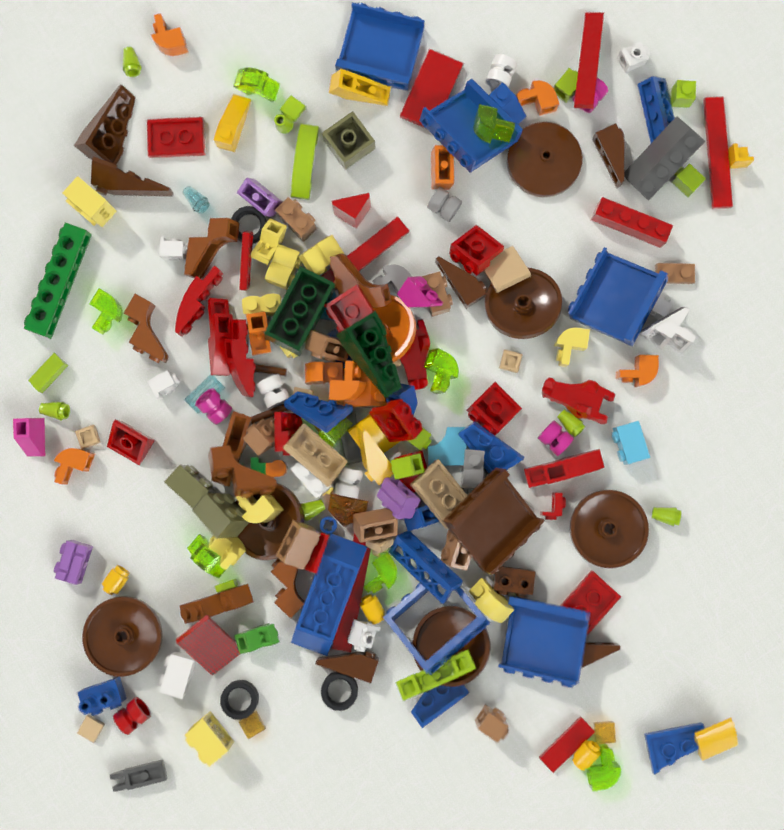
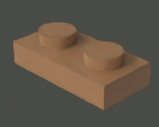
(677, 272)

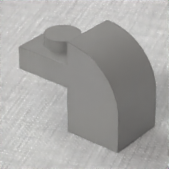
(394, 275)
(472, 468)

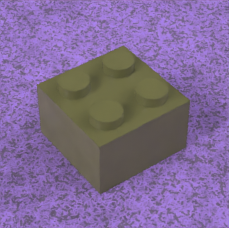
(349, 140)
(189, 484)
(221, 515)

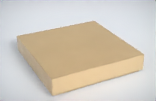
(506, 269)

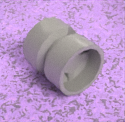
(444, 204)

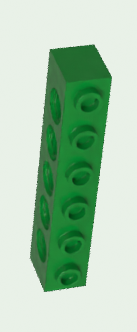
(61, 290)

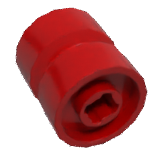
(134, 714)

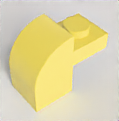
(271, 236)
(571, 339)
(260, 511)
(228, 548)
(489, 602)

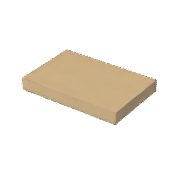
(315, 455)
(438, 490)

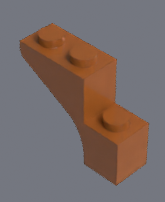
(203, 249)
(347, 276)
(144, 338)
(234, 438)
(245, 480)
(289, 599)
(216, 604)

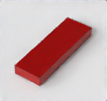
(246, 260)
(566, 744)

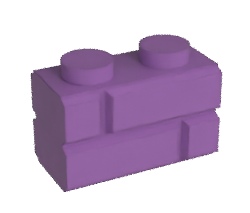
(259, 197)
(398, 498)
(73, 561)

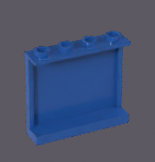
(381, 45)
(454, 122)
(617, 297)
(545, 641)

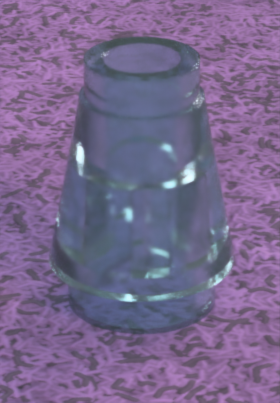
(196, 200)

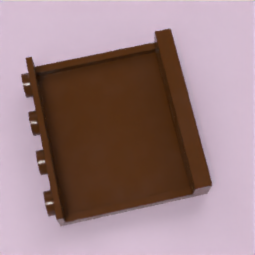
(493, 522)

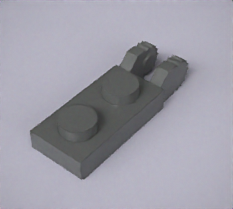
(140, 775)

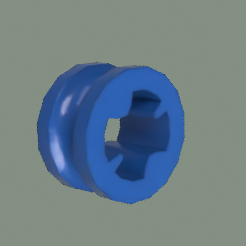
(334, 527)

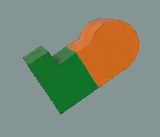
(275, 469)

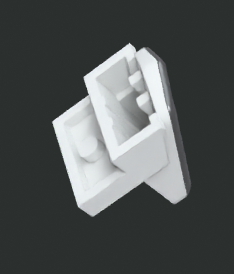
(668, 331)

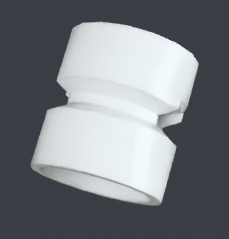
(502, 70)
(273, 391)
(348, 483)

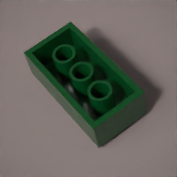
(299, 311)

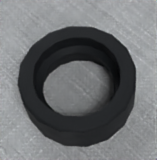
(250, 210)
(339, 706)
(239, 715)

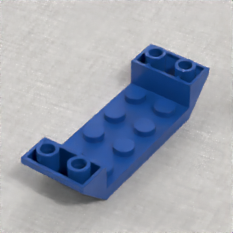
(328, 594)

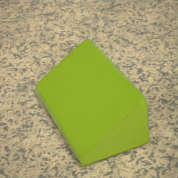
(48, 373)

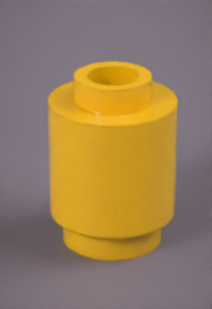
(115, 580)
(372, 609)
(586, 755)

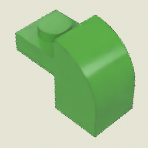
(257, 638)

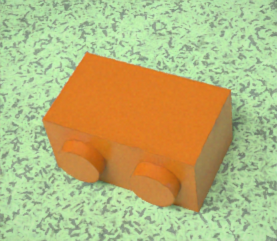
(441, 168)

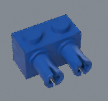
(100, 696)

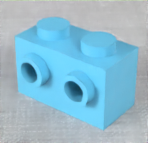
(630, 443)

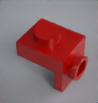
(558, 503)

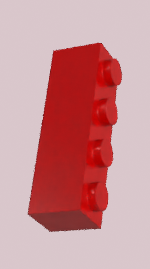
(632, 222)

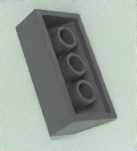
(663, 158)

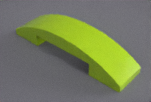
(304, 161)
(422, 681)

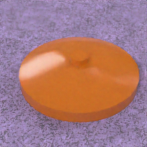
(399, 325)

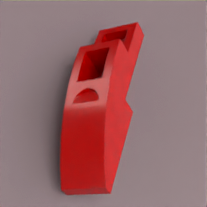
(191, 306)
(220, 329)
(240, 367)
(564, 468)

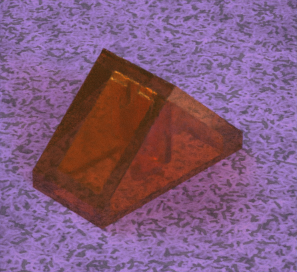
(344, 507)

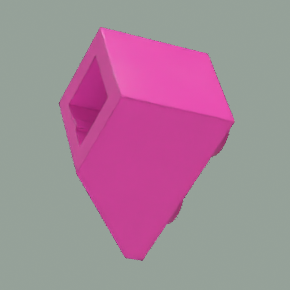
(417, 293)
(30, 435)

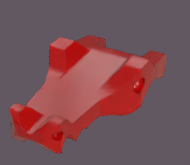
(416, 356)
(580, 399)

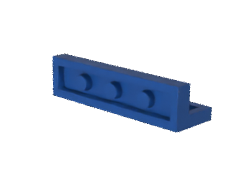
(652, 102)
(426, 562)

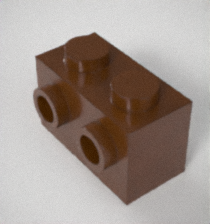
(514, 580)

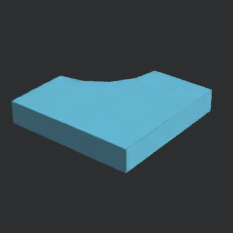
(449, 450)

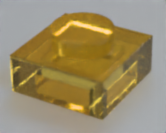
(252, 725)
(604, 732)

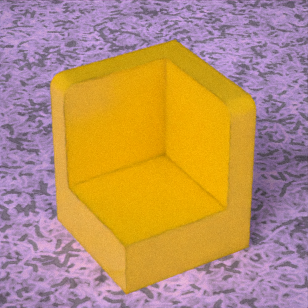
(739, 156)

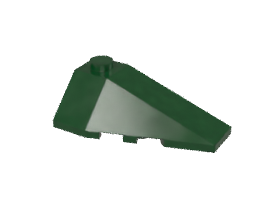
(369, 348)

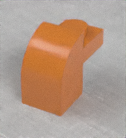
(168, 41)
(542, 95)
(257, 326)
(645, 370)
(323, 372)
(349, 388)
(71, 459)

